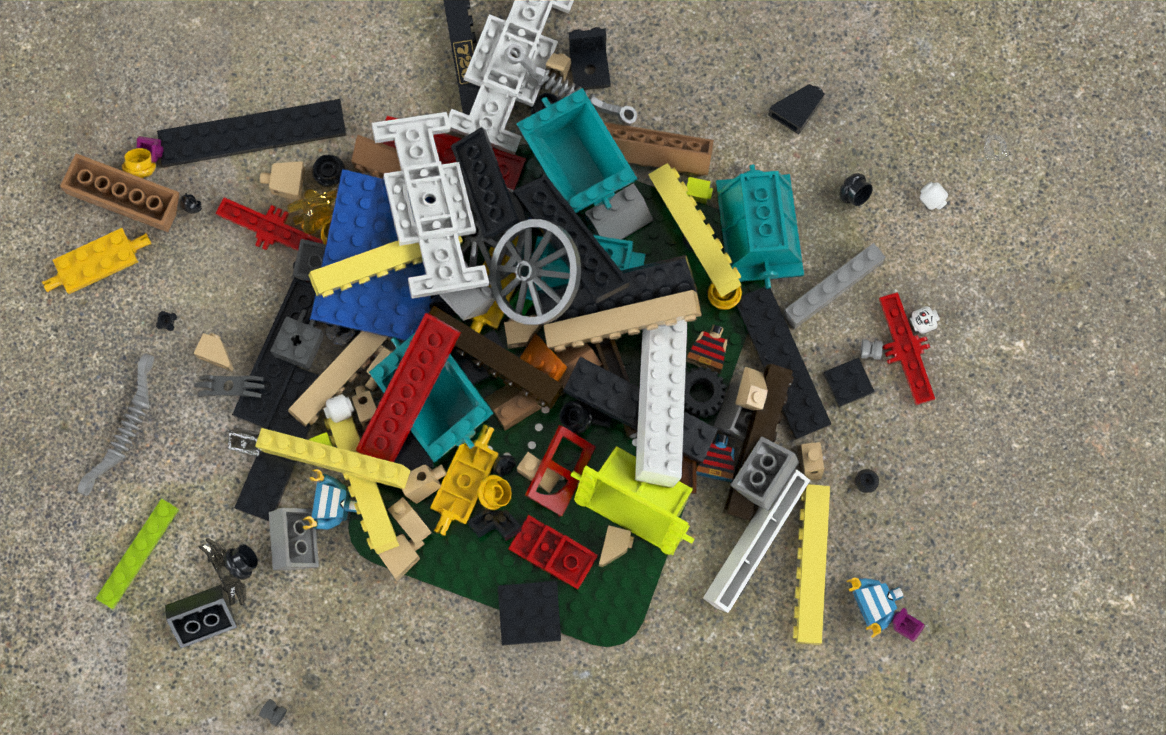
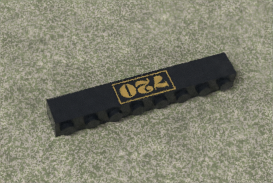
(462, 48)

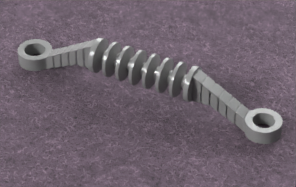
(541, 76)
(113, 456)

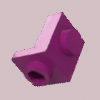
(152, 145)
(907, 625)

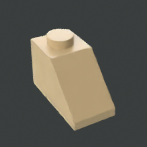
(559, 64)
(213, 351)
(752, 390)
(529, 467)
(409, 521)
(615, 544)

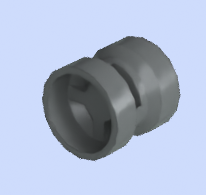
(272, 712)

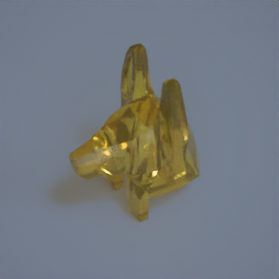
(316, 210)

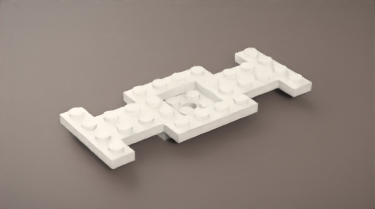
(499, 80)
(437, 223)

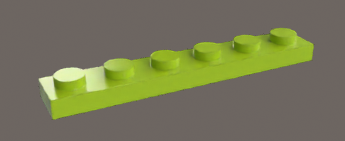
(137, 554)

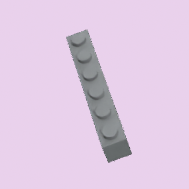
(833, 286)

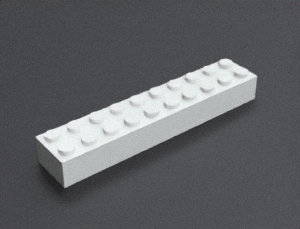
(661, 405)

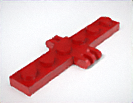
(267, 227)
(906, 349)

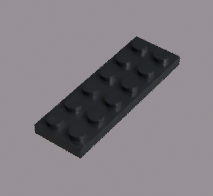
(485, 183)

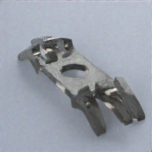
(230, 584)

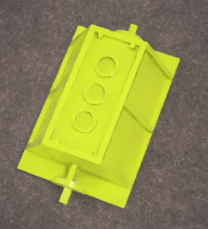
(635, 505)

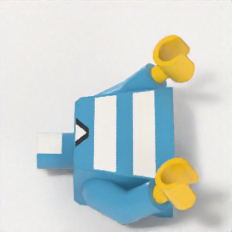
(330, 503)
(875, 602)

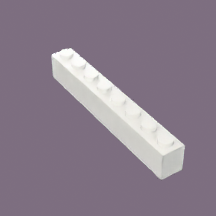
(754, 545)

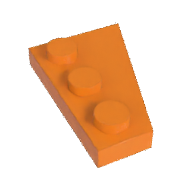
(543, 358)

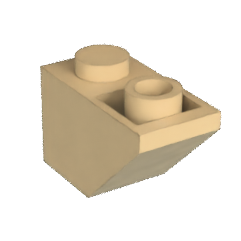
(520, 334)

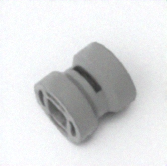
(871, 349)

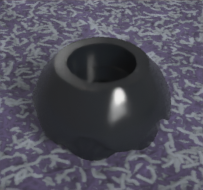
(190, 204)
(504, 465)
(867, 487)

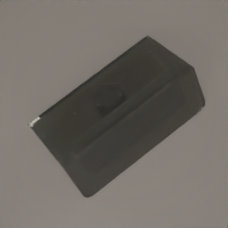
(244, 441)

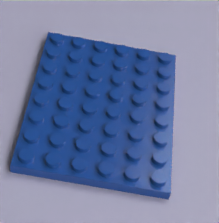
(359, 224)

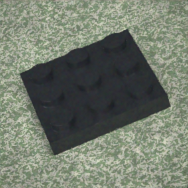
(529, 613)

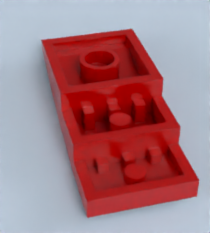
(553, 552)

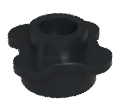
(162, 316)

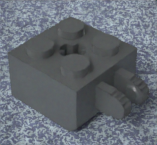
(294, 331)

